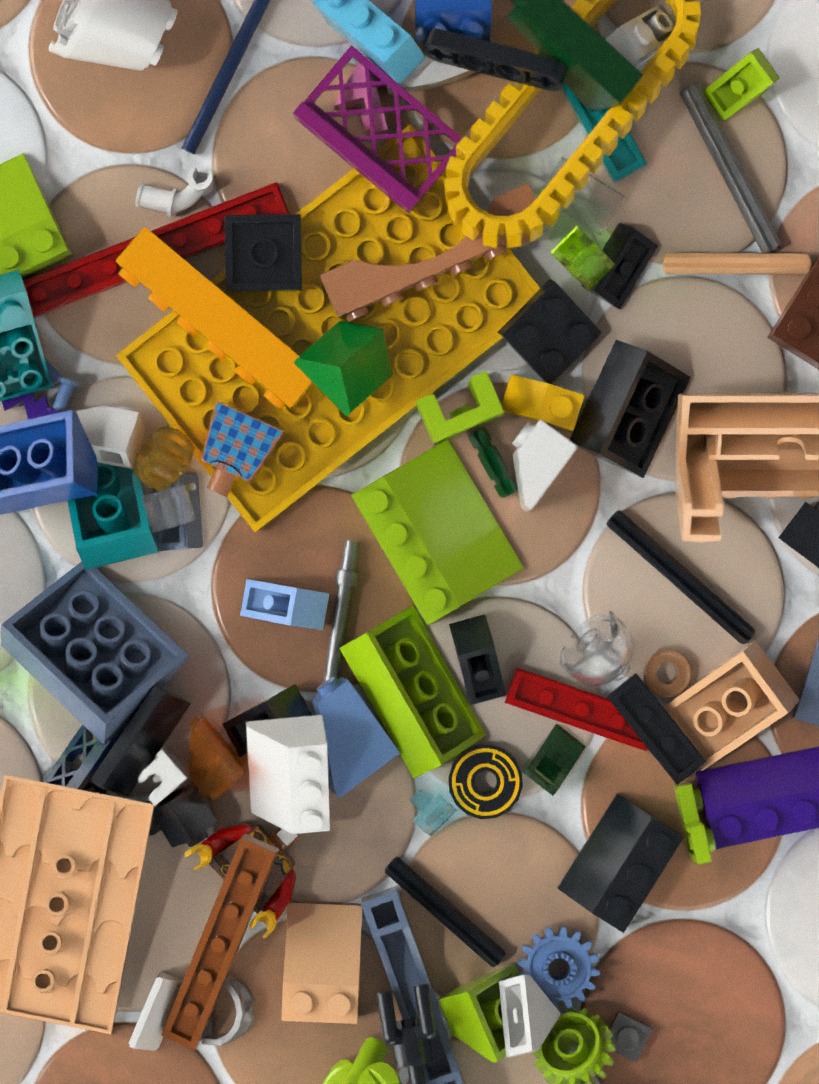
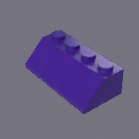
(761, 797)

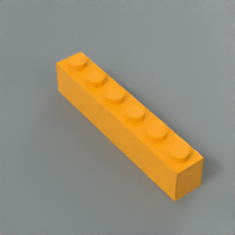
(215, 316)

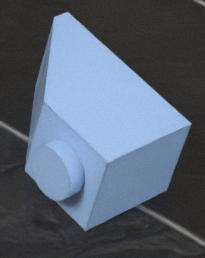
(284, 604)

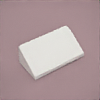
(155, 1013)

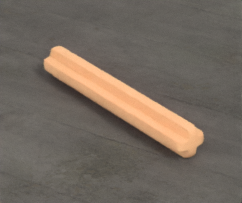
(736, 263)

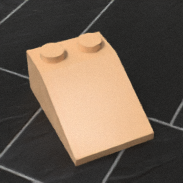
(732, 703)
(322, 963)

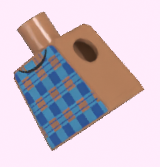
(237, 447)

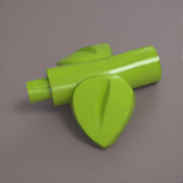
(367, 1067)

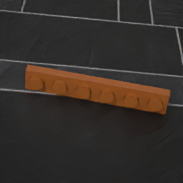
(220, 941)

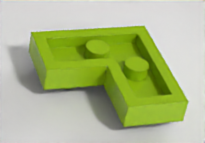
(697, 835)

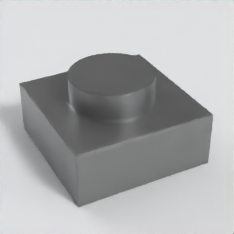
(629, 1036)

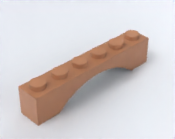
(362, 284)

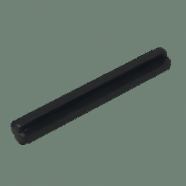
(445, 912)

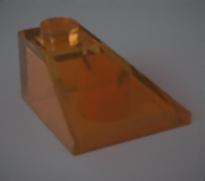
(212, 760)

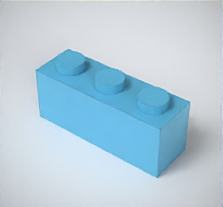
(373, 35)

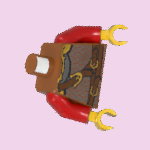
(278, 890)

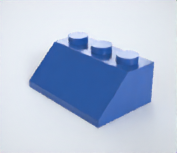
(45, 462)

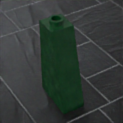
(595, 68)

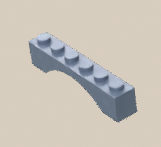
(405, 970)

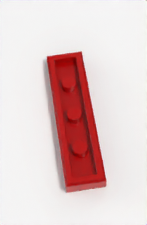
(570, 707)

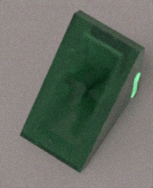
(553, 759)

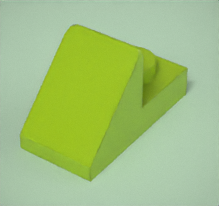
(741, 84)

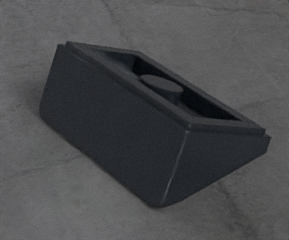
(631, 254)

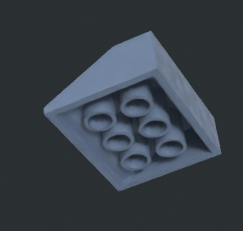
(92, 650)

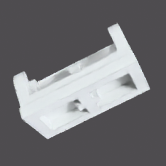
(169, 770)

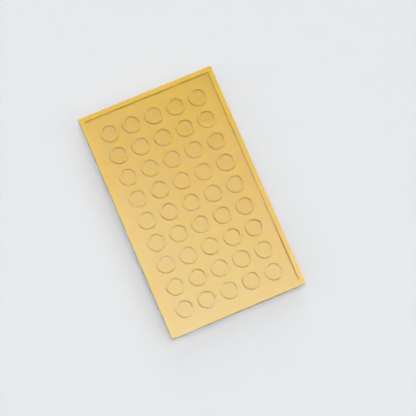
(426, 334)

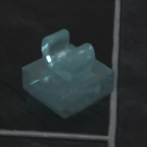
(433, 812)

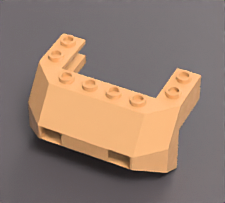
(742, 448)

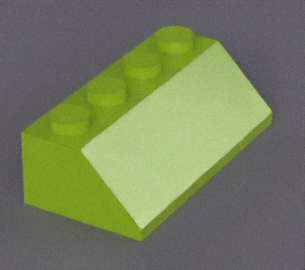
(413, 692)

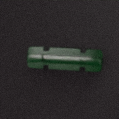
(493, 462)

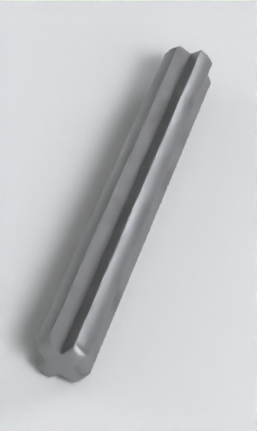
(730, 168)

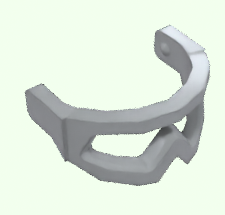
(243, 1010)

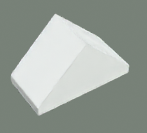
(525, 1015)

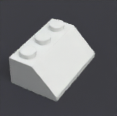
(538, 460)
(289, 773)

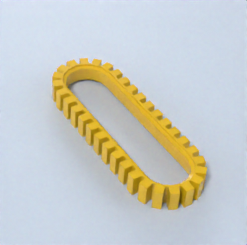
(589, 154)

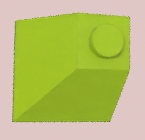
(476, 1013)

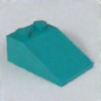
(114, 521)

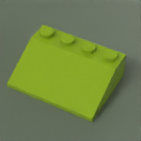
(27, 226)
(437, 532)

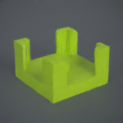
(464, 417)

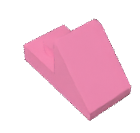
(359, 96)

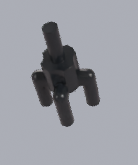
(409, 1036)

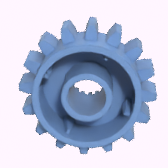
(563, 946)

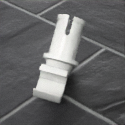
(174, 201)

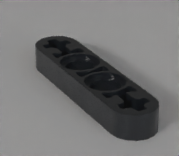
(495, 59)

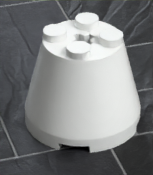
(113, 31)

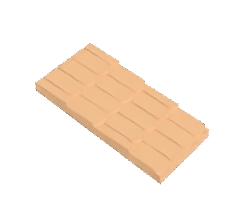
(67, 900)

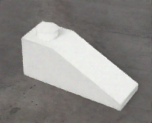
(113, 433)

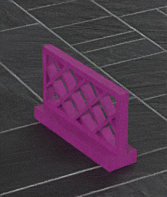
(355, 152)

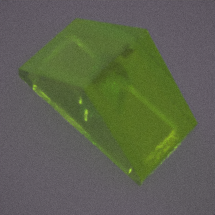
(582, 258)

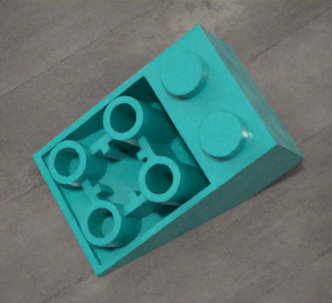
(21, 354)

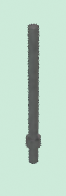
(346, 580)

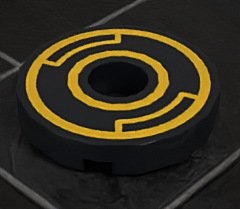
(485, 804)

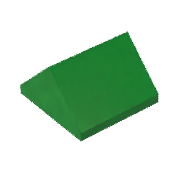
(347, 364)

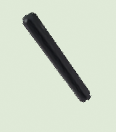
(681, 577)

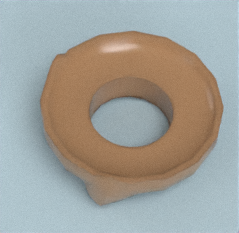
(680, 680)

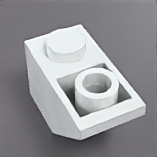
(642, 35)

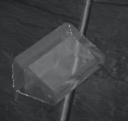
(593, 204)

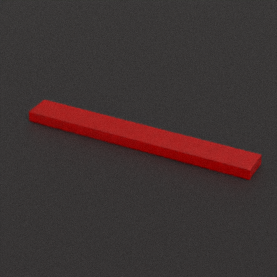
(185, 236)

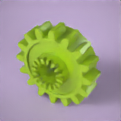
(587, 1060)

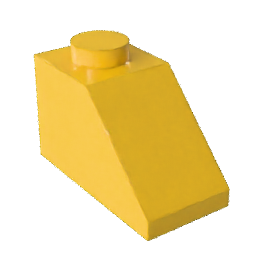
(543, 402)

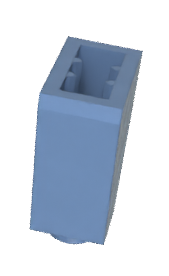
(353, 736)

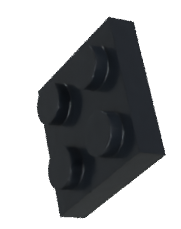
(263, 253)
(549, 332)

